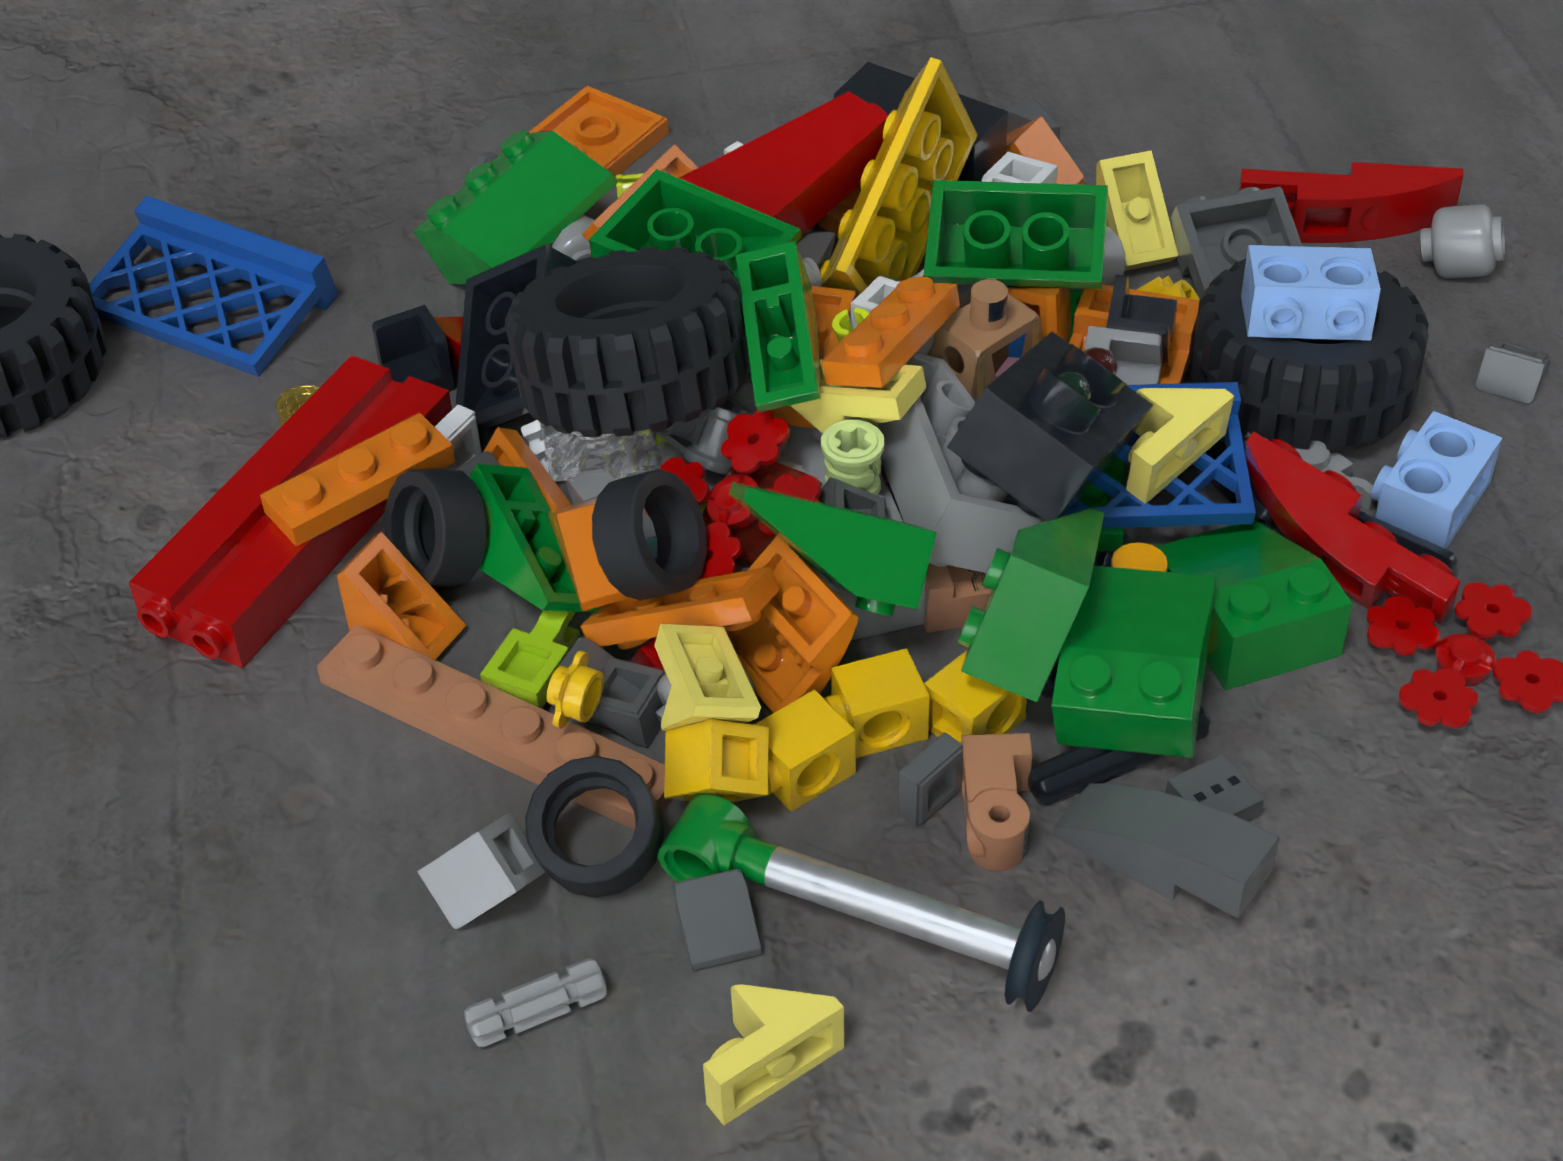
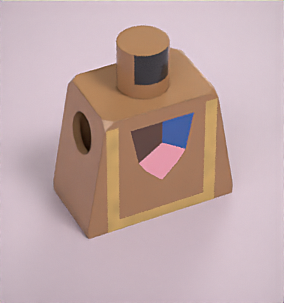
(986, 336)

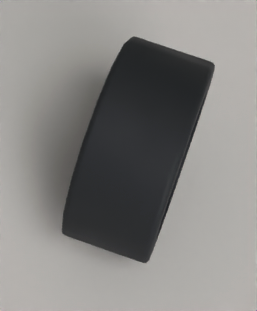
(622, 543)
(458, 544)
(568, 783)

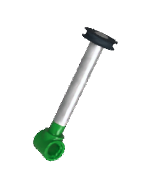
(718, 838)

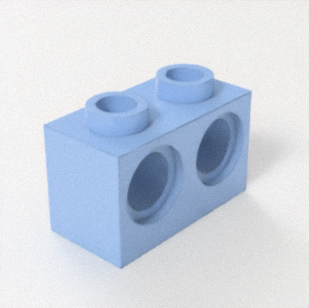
(1310, 292)
(1436, 478)

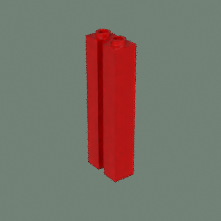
(230, 569)

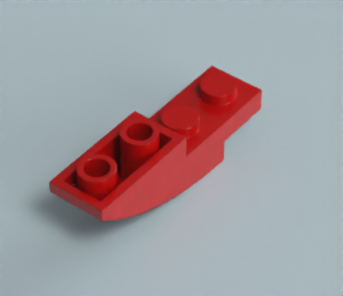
(1366, 204)
(1323, 517)

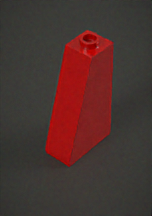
(802, 165)

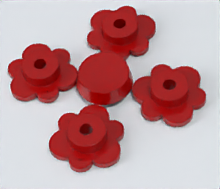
(750, 443)
(1464, 657)

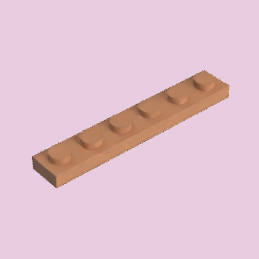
(477, 717)

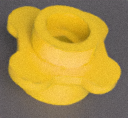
(575, 691)

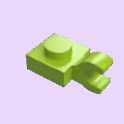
(528, 660)

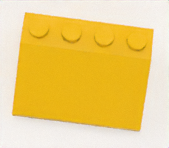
(890, 219)

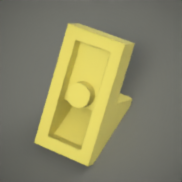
(1137, 209)
(864, 403)
(1175, 435)
(703, 677)
(782, 1040)

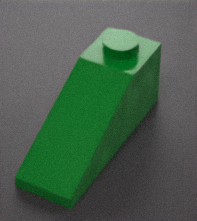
(779, 326)
(521, 539)
(857, 551)

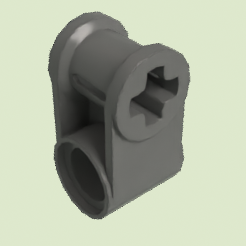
(702, 437)

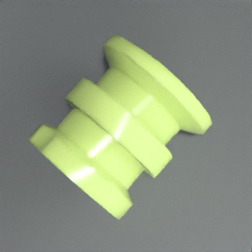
(853, 454)

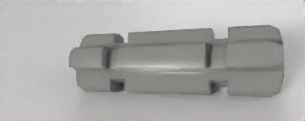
(535, 1002)

